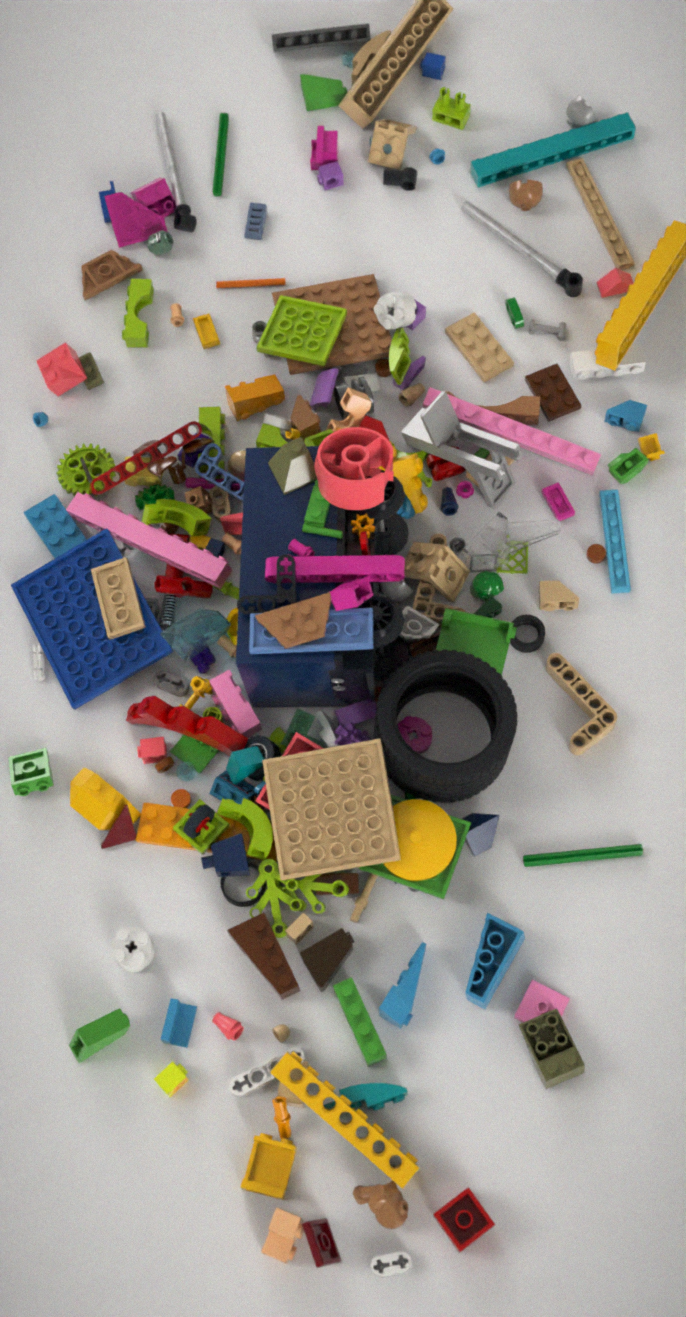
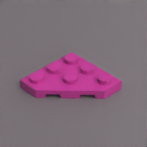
(132, 220)

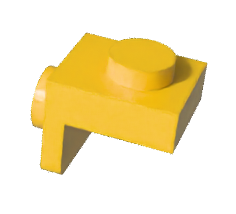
(650, 447)

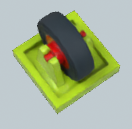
(201, 826)

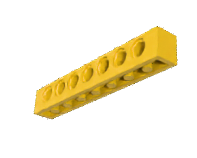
(399, 1174)

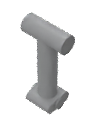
(549, 329)

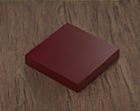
(321, 1242)

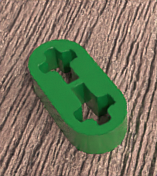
(514, 313)

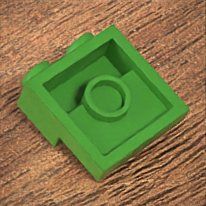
(30, 772)

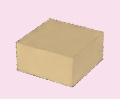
(299, 928)

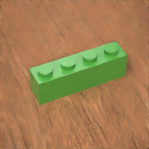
(359, 1022)

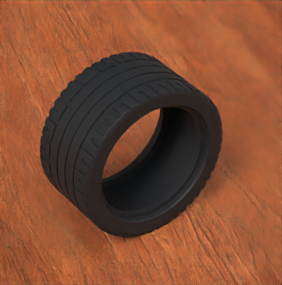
(459, 675)

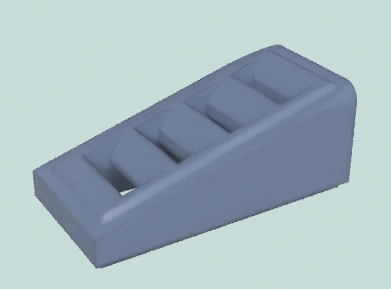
(255, 210)

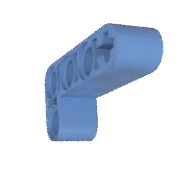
(214, 470)

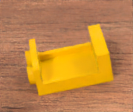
(269, 1166)

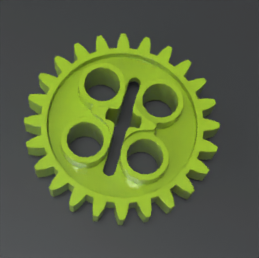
(69, 476)

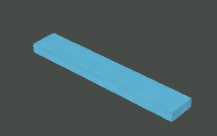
(614, 541)

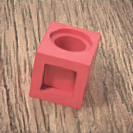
(152, 750)

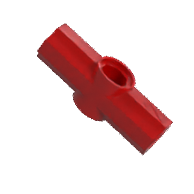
(173, 586)

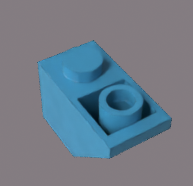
(626, 415)

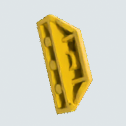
(98, 800)

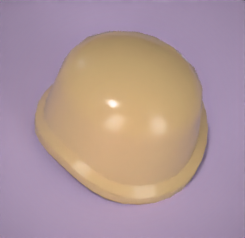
(236, 464)

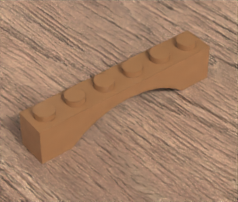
(523, 409)

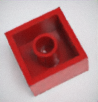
(463, 1220)

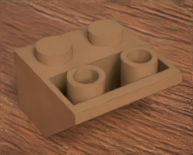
(304, 419)

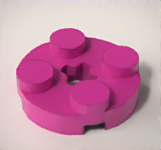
(422, 730)

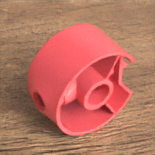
(354, 456)

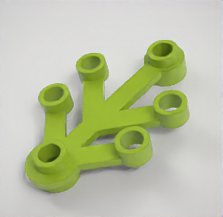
(307, 885)
(272, 894)

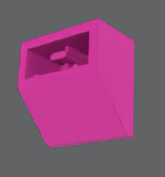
(156, 197)

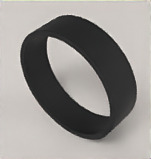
(247, 903)

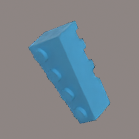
(492, 960)

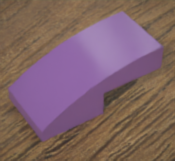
(356, 712)

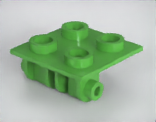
(194, 751)

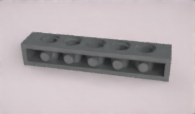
(321, 37)

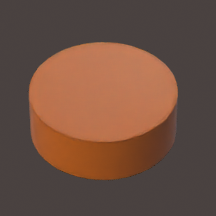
(181, 798)

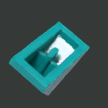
(244, 763)

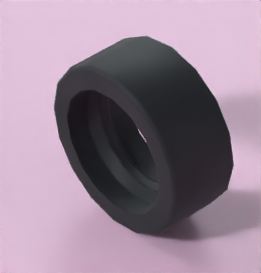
(535, 622)

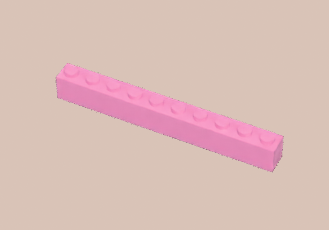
(522, 434)
(150, 540)

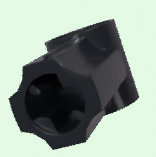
(405, 178)

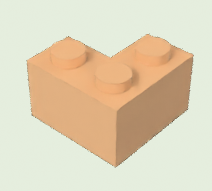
(282, 1235)

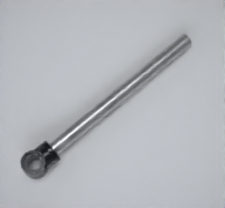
(183, 219)
(569, 281)

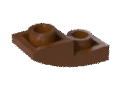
(350, 879)

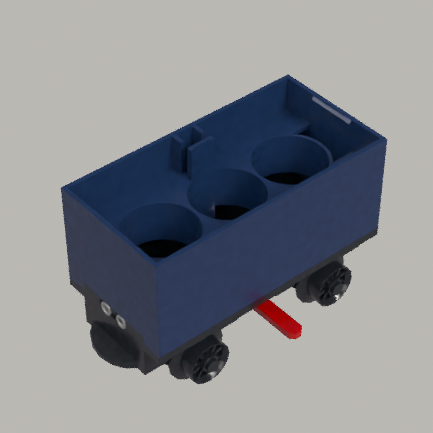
(267, 529)

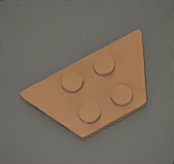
(106, 272)
(298, 621)

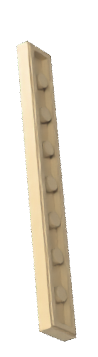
(600, 214)

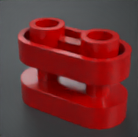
(443, 468)

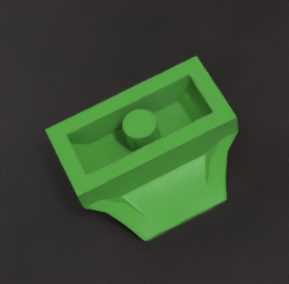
(627, 465)

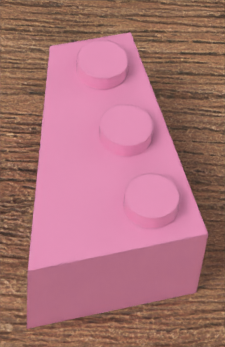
(234, 705)

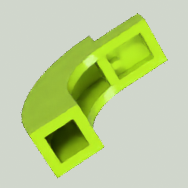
(179, 513)
(255, 822)

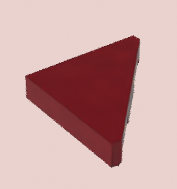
(121, 830)

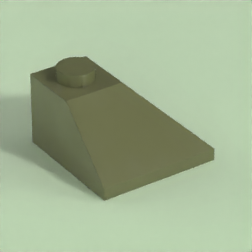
(293, 466)

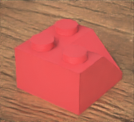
(61, 369)

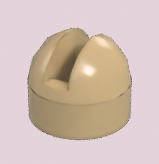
(281, 1032)

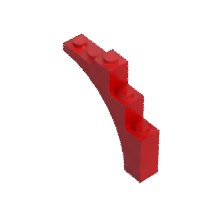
(182, 720)

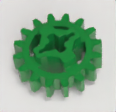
(150, 495)

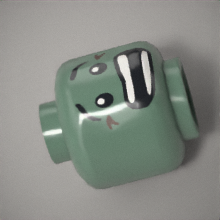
(160, 242)

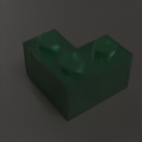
(301, 724)

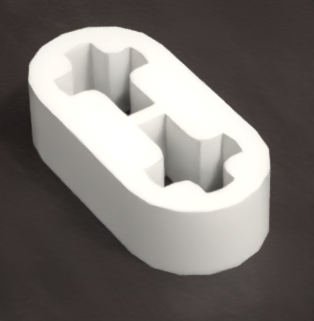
(278, 421)
(389, 1258)

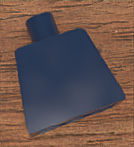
(228, 857)

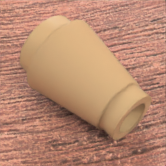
(411, 394)

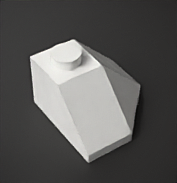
(417, 625)

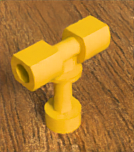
(200, 687)

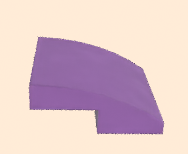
(323, 389)

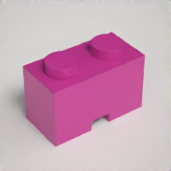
(351, 593)

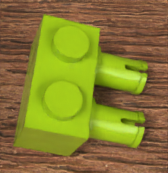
(451, 111)

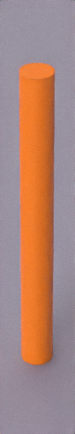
(250, 283)

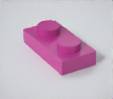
(558, 502)

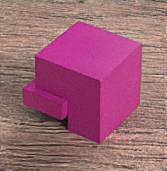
(324, 149)

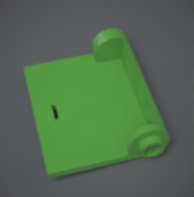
(477, 636)

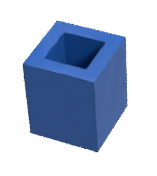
(433, 66)

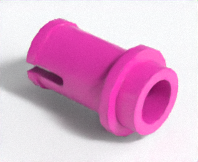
(300, 549)

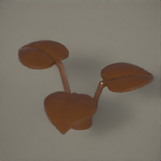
(175, 469)

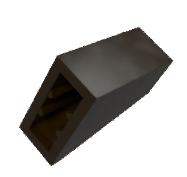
(327, 957)

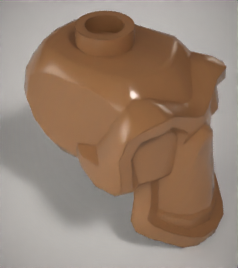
(384, 1202)

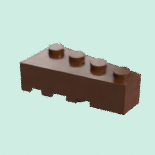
(261, 947)

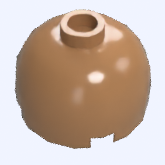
(525, 194)

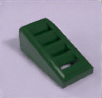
(490, 608)

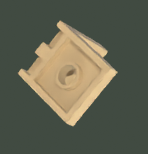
(391, 133)
(435, 567)

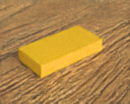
(206, 331)

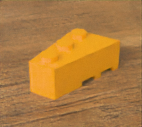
(254, 396)

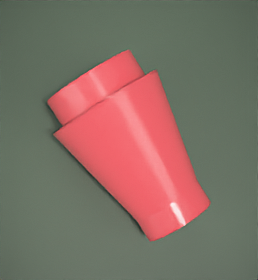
(229, 1027)

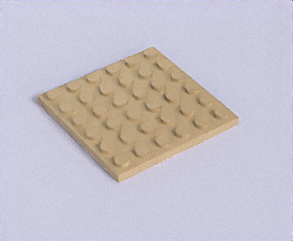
(331, 809)

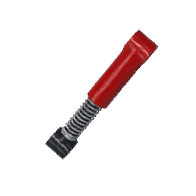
(169, 600)

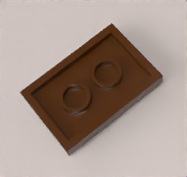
(554, 392)

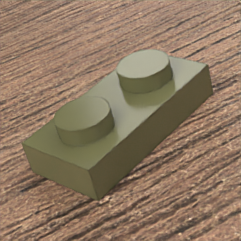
(91, 371)

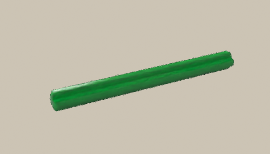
(220, 154)
(583, 855)

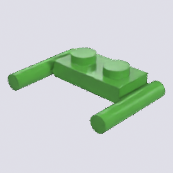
(317, 515)

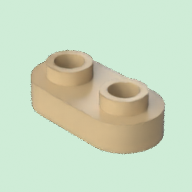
(221, 504)

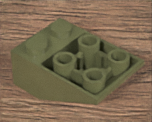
(552, 1049)

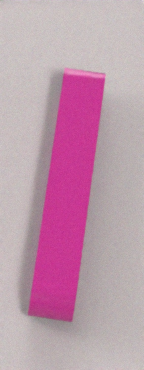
(339, 568)

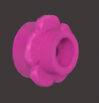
(464, 485)

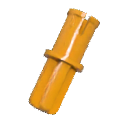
(282, 1117)

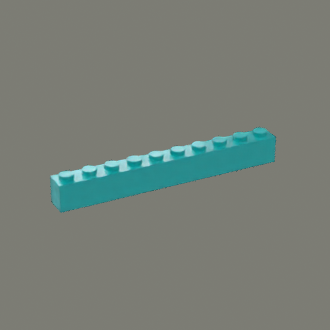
(552, 149)

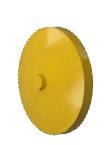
(424, 838)

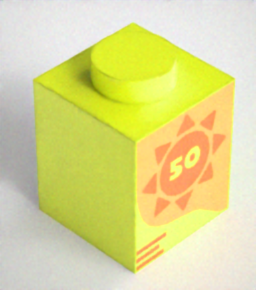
(172, 1078)

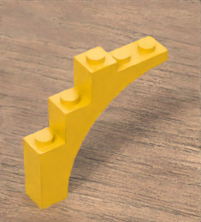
(406, 471)

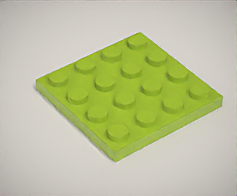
(302, 330)

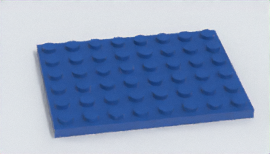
(71, 628)

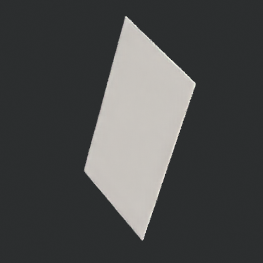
(372, 380)

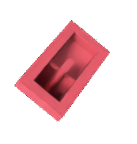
(614, 283)

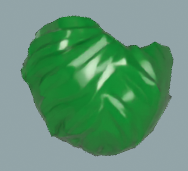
(486, 585)

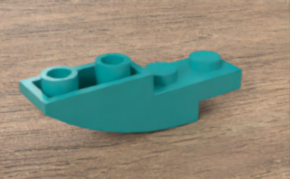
(373, 1094)

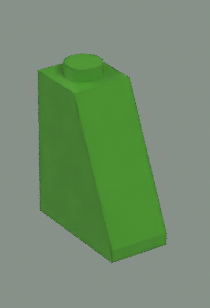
(321, 92)
(98, 1034)

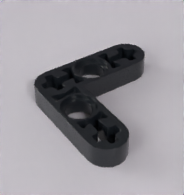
(282, 594)

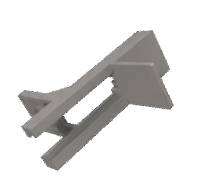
(440, 424)

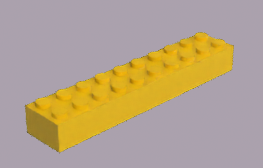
(642, 297)

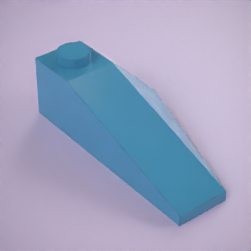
(400, 999)

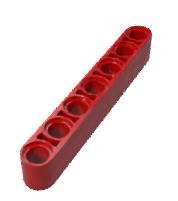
(151, 451)

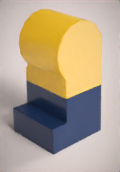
(203, 542)

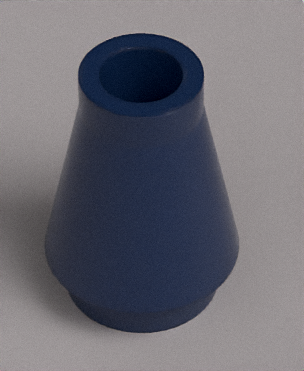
(448, 502)

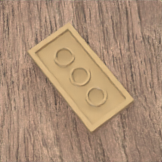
(479, 347)
(118, 598)

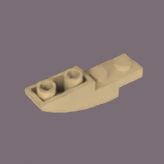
(367, 53)

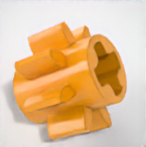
(362, 520)

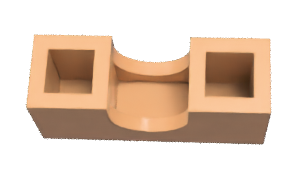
(357, 405)

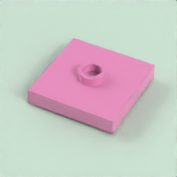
(539, 1001)

